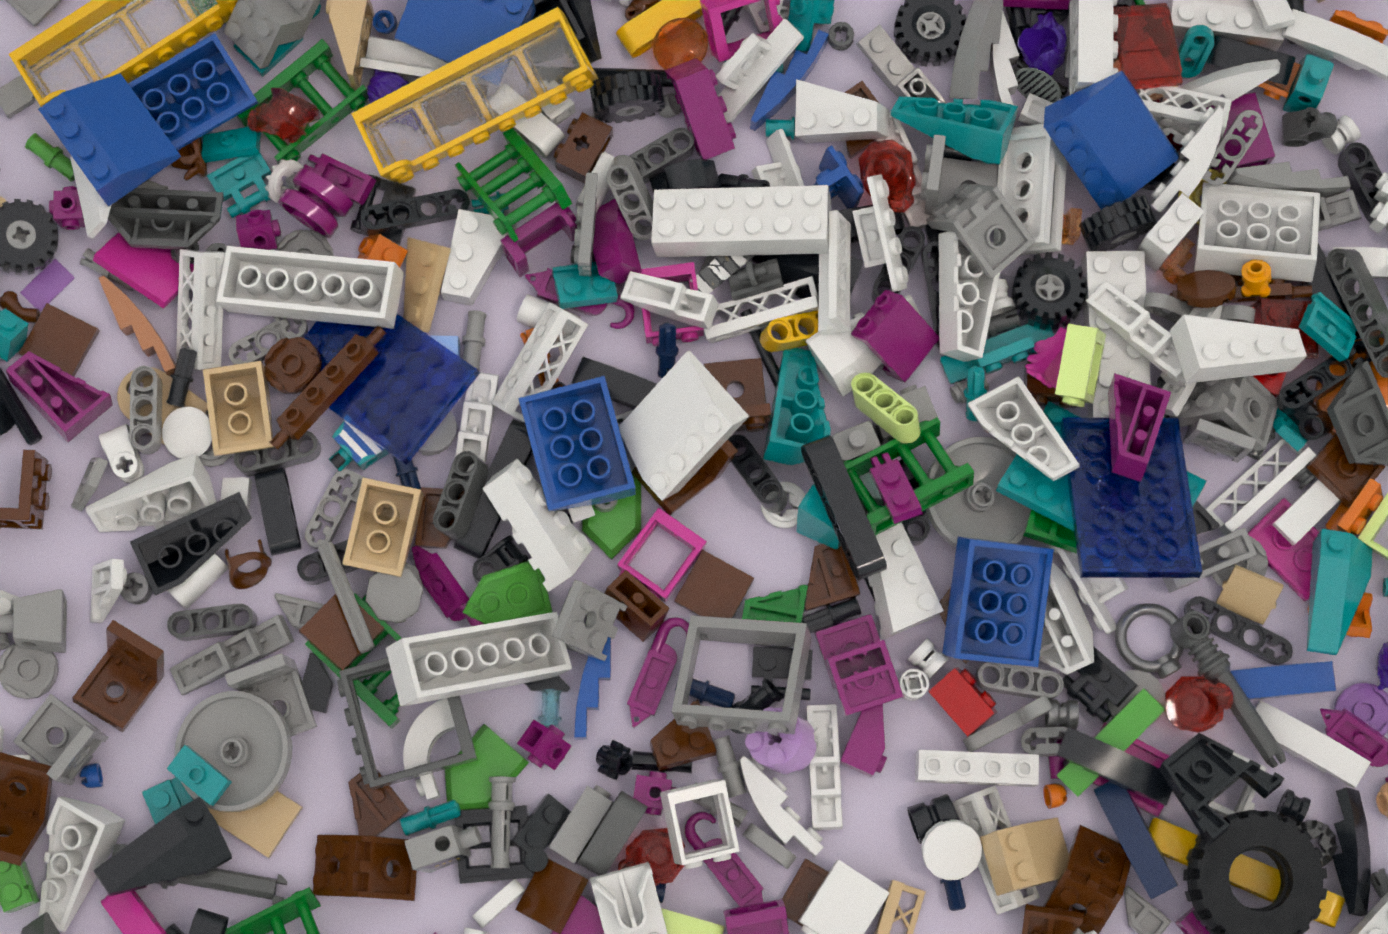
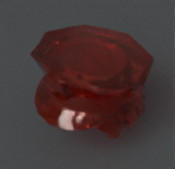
(283, 115)
(896, 168)
(1197, 703)
(655, 848)

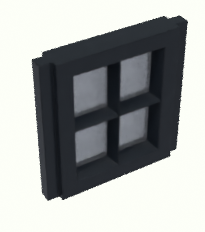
(477, 866)

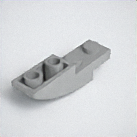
(895, 68)

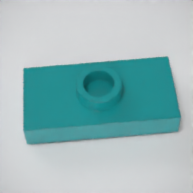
(230, 144)
(199, 775)

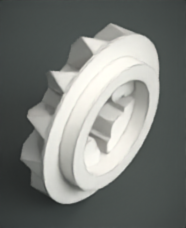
(275, 185)
(789, 518)

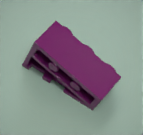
(702, 108)
(58, 396)
(1134, 423)

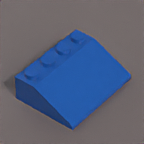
(459, 26)
(194, 92)
(110, 136)
(1109, 139)
(577, 445)
(997, 602)

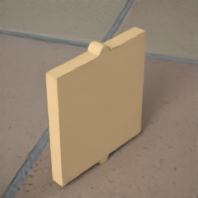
(1249, 594)

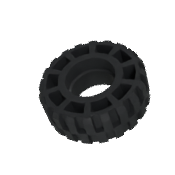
(1298, 869)

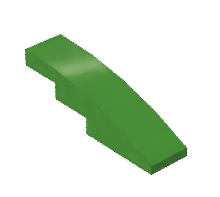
(1119, 733)

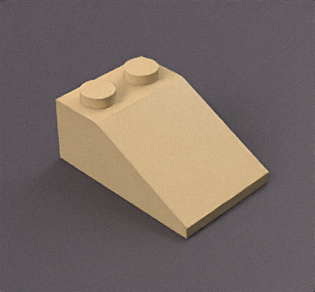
(352, 29)
(238, 408)
(383, 527)
(1025, 855)

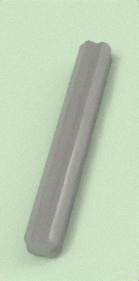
(346, 597)

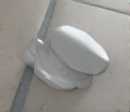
(393, 596)

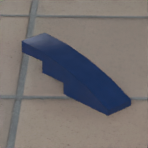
(1136, 839)

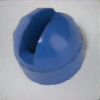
(380, 26)
(93, 776)

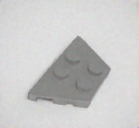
(586, 226)

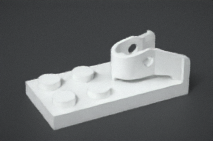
(629, 901)

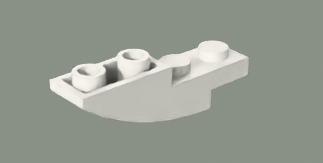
(1200, 150)
(767, 797)

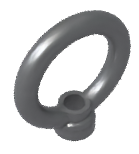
(1166, 664)

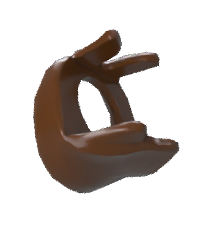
(191, 160)
(245, 580)

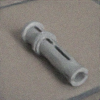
(501, 807)

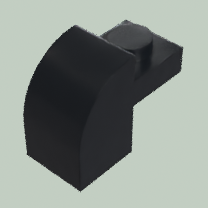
(687, 175)

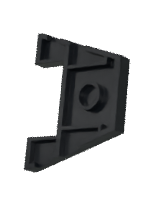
(1203, 772)

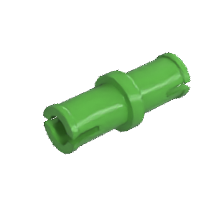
(51, 156)

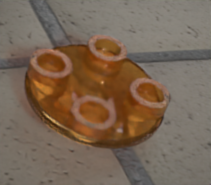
(679, 42)

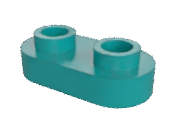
(1195, 49)

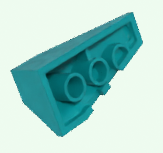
(970, 129)
(796, 409)
(1338, 581)

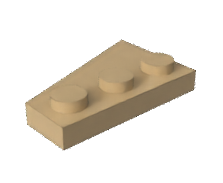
(423, 281)

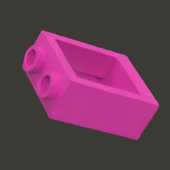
(714, 26)
(676, 273)
(678, 531)

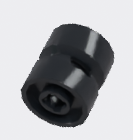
(925, 816)

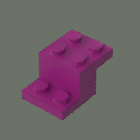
(858, 664)

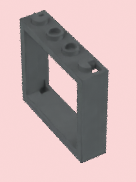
(361, 741)

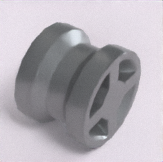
(141, 589)

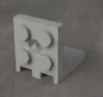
(945, 175)
(973, 216)
(1231, 402)
(1219, 438)
(600, 613)
(275, 681)
(72, 752)

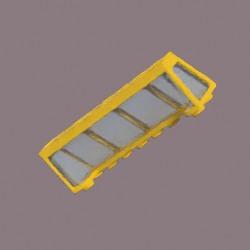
(114, 39)
(475, 97)

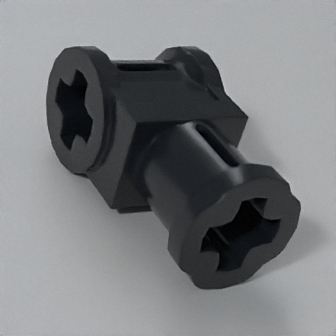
(760, 699)

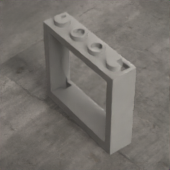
(750, 632)

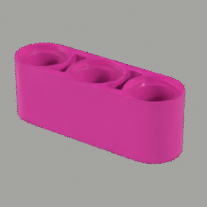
(131, 914)

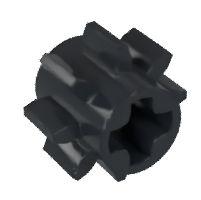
(614, 759)

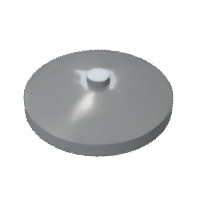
(979, 509)
(243, 741)

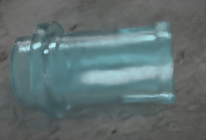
(550, 707)

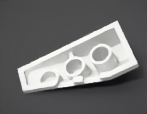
(156, 498)

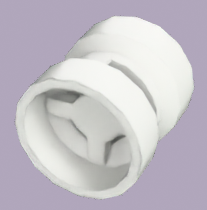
(1345, 133)
(1002, 301)
(933, 663)
(910, 688)

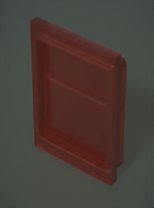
(1148, 46)

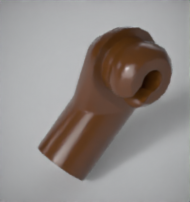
(637, 7)
(10, 302)

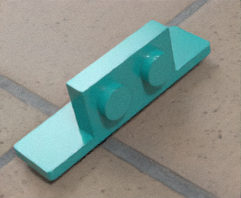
(806, 13)
(999, 350)

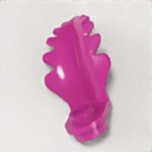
(1047, 362)

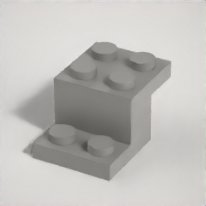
(264, 24)

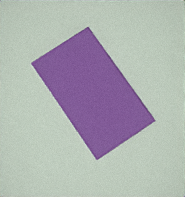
(47, 284)

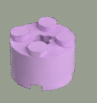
(786, 751)

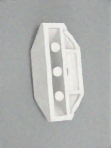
(1066, 631)

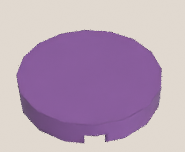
(1367, 704)

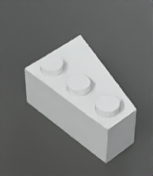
(837, 116)
(472, 256)

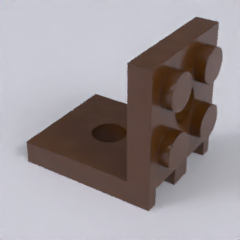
(753, 400)
(702, 479)
(32, 494)
(129, 664)
(22, 811)
(363, 867)
(1089, 881)

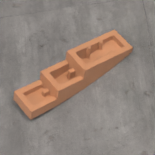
(132, 320)

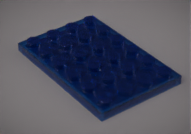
(402, 389)
(1129, 524)

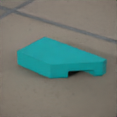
(1288, 430)

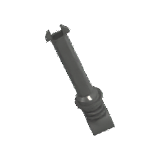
(1216, 668)
(228, 881)

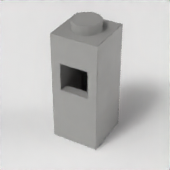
(581, 823)

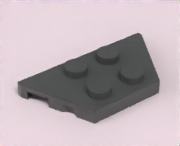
(1361, 418)

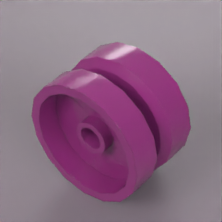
(315, 202)

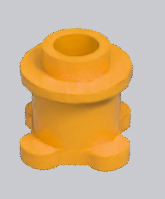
(1256, 277)

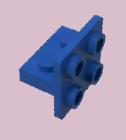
(839, 178)

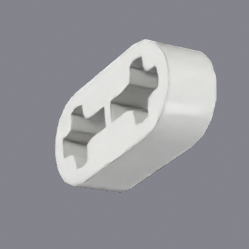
(498, 903)

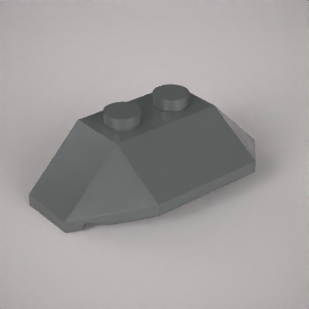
(165, 217)

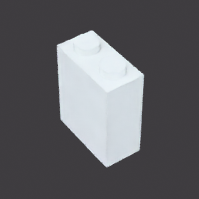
(1170, 231)
(843, 903)

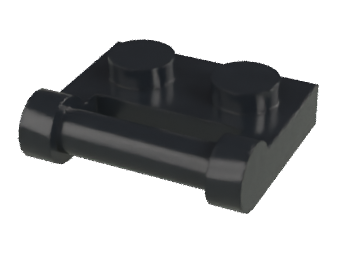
(392, 192)

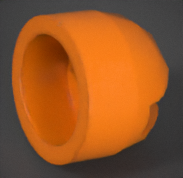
(1054, 795)

